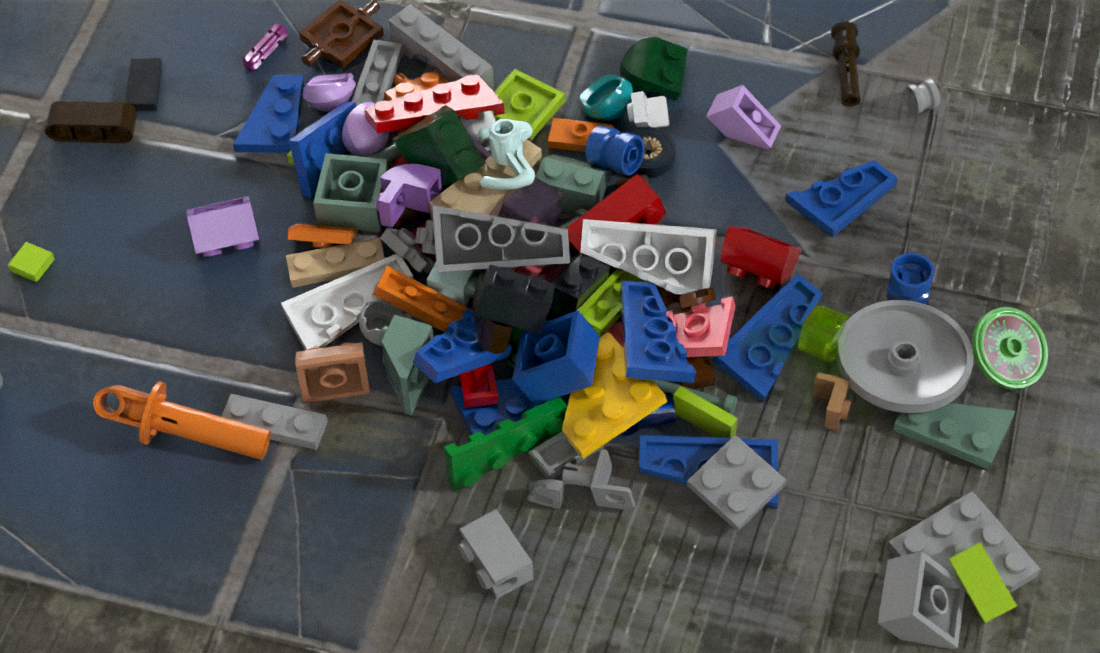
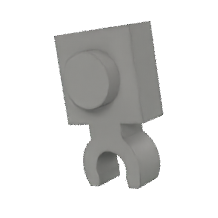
(404, 245)

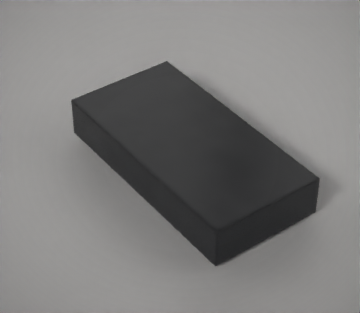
(144, 83)

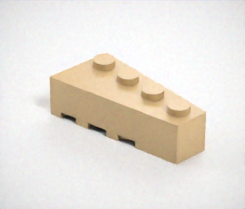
(471, 196)

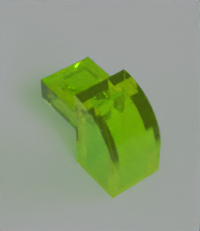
(821, 332)

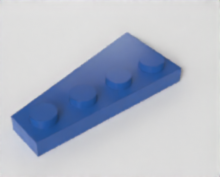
(681, 457)

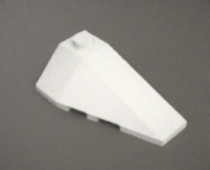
(662, 254)

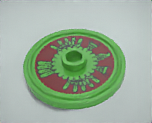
(1010, 348)

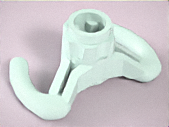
(507, 149)

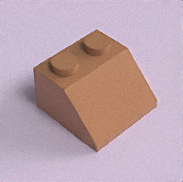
(332, 372)

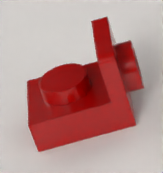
(479, 387)

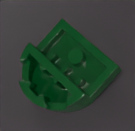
(655, 67)

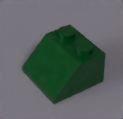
(441, 144)

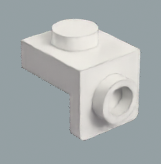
(648, 111)

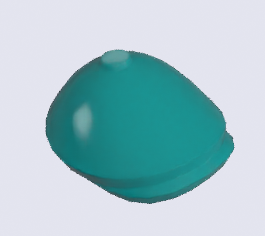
(607, 98)

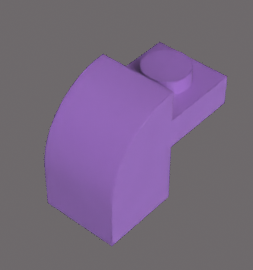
(407, 187)

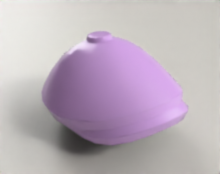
(329, 91)
(360, 136)

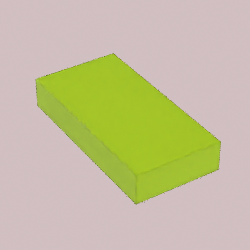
(704, 414)
(982, 582)

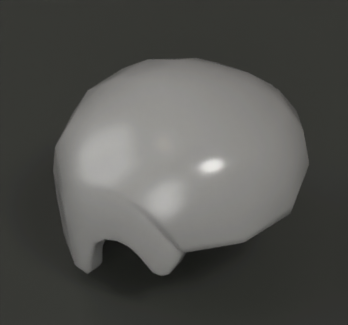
(375, 317)

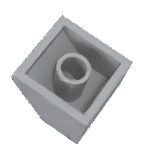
(921, 601)

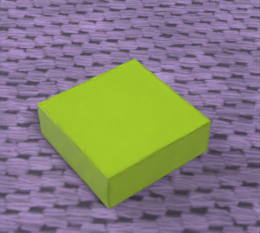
(31, 262)

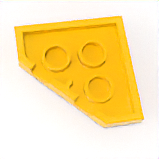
(609, 404)

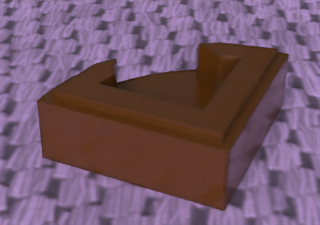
(697, 297)

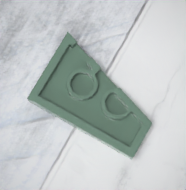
(960, 430)

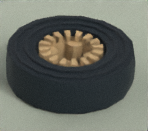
(661, 148)

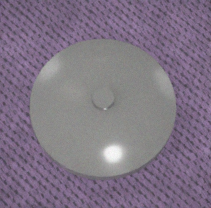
(905, 356)

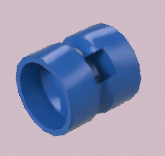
(614, 150)
(910, 278)

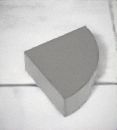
(547, 493)

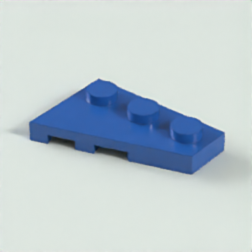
(313, 142)
(843, 199)

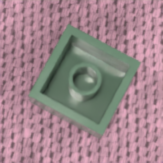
(349, 192)

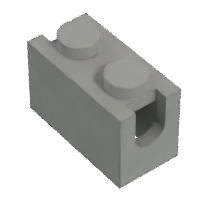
(496, 554)

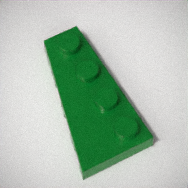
(493, 451)

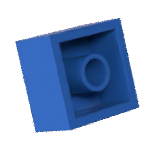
(557, 359)

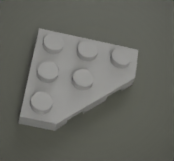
(961, 527)

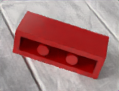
(629, 203)

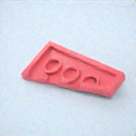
(701, 331)

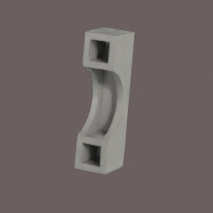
(426, 38)

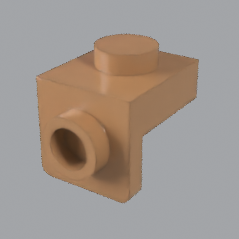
(835, 390)

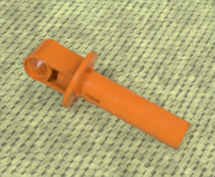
(153, 413)

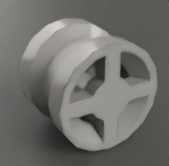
(922, 96)

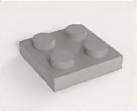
(736, 483)

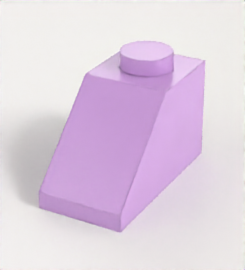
(743, 118)

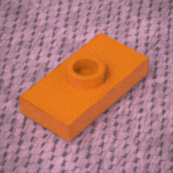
(571, 134)
(322, 235)

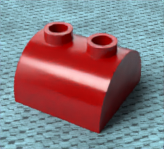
(759, 255)

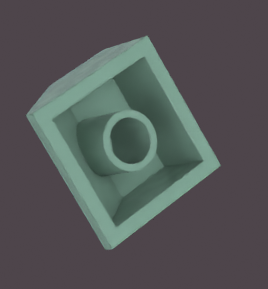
(578, 180)
(399, 345)

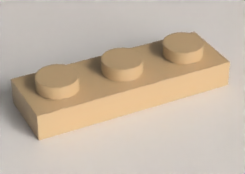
(332, 262)

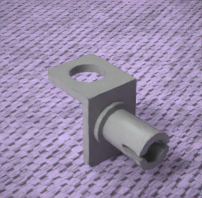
(597, 479)

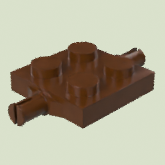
(341, 33)

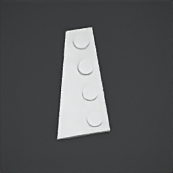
(336, 306)

